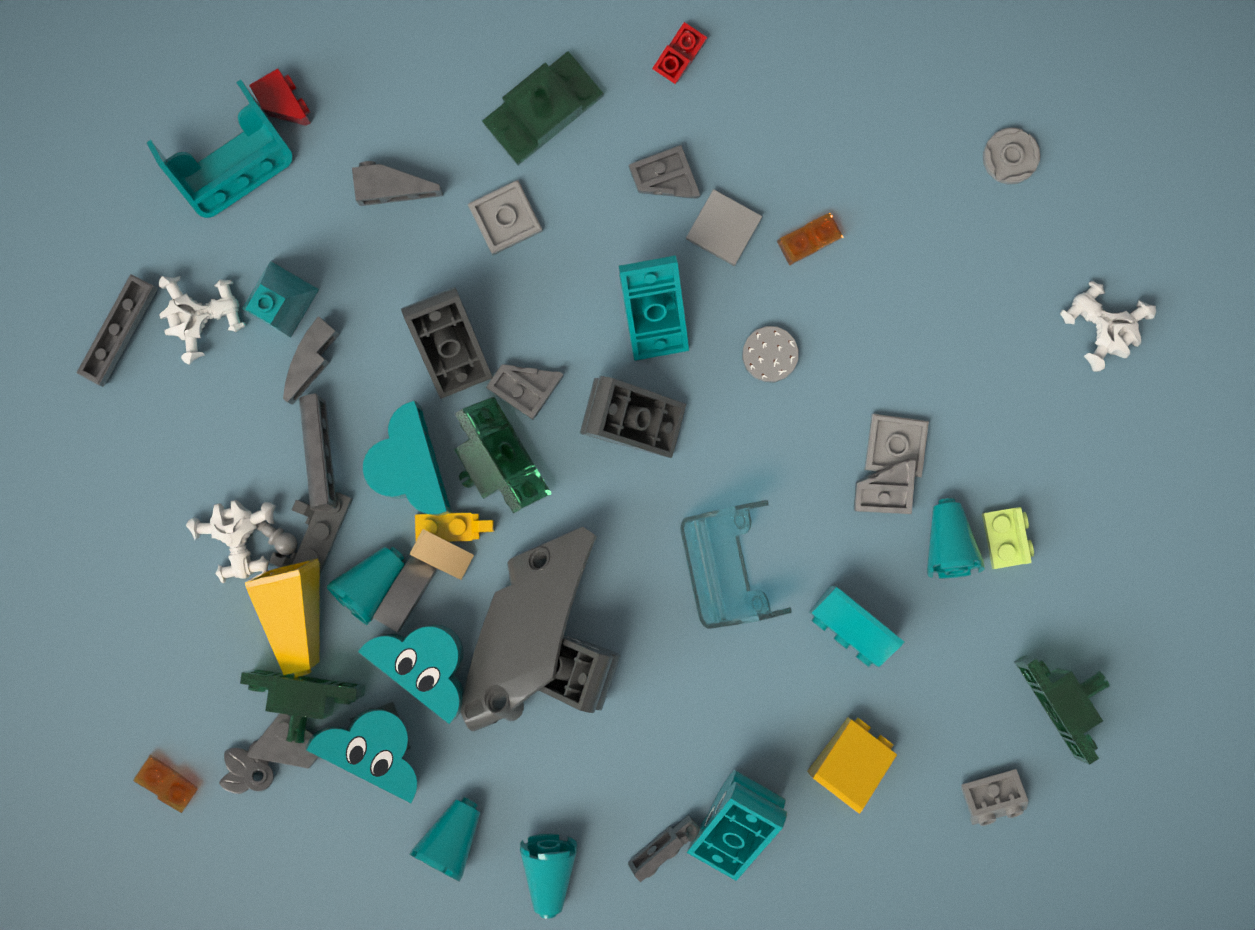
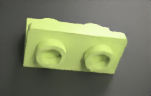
(1007, 537)

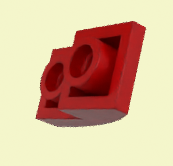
(680, 53)

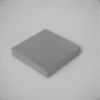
(505, 217)
(723, 227)
(895, 441)

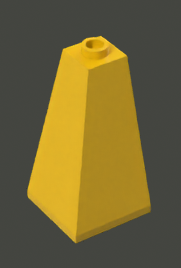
(290, 613)

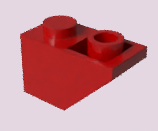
(278, 100)

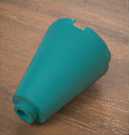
(952, 542)
(367, 583)
(449, 839)
(548, 871)

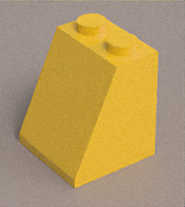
(853, 763)

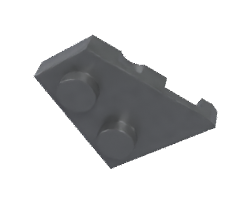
(665, 175)
(274, 747)

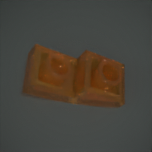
(809, 239)
(165, 783)

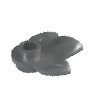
(242, 771)

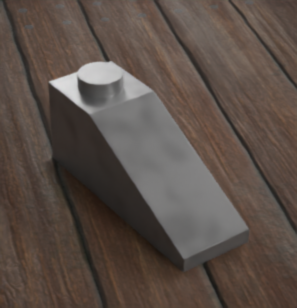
(383, 184)

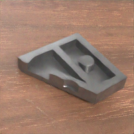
(524, 387)
(887, 490)

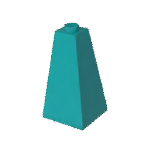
(280, 299)

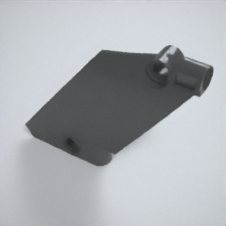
(524, 630)

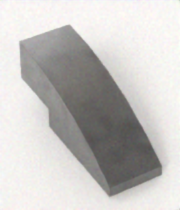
(307, 360)
(405, 593)

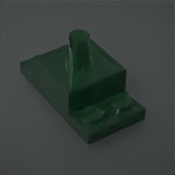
(542, 107)
(497, 458)
(300, 697)
(1066, 703)

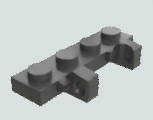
(320, 533)

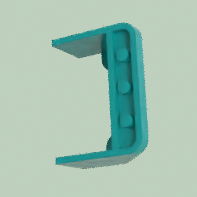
(232, 168)

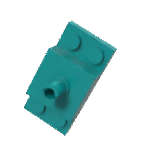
(654, 307)

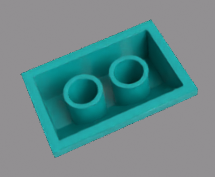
(855, 627)

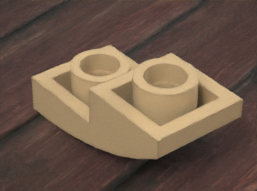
(441, 554)

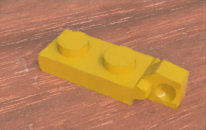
(453, 526)

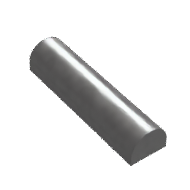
(117, 330)
(317, 453)

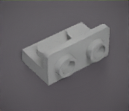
(995, 797)

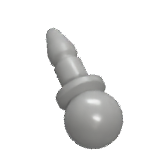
(284, 542)

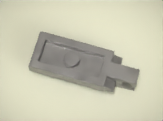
(663, 848)

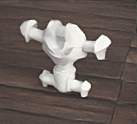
(188, 316)
(1114, 330)
(233, 528)

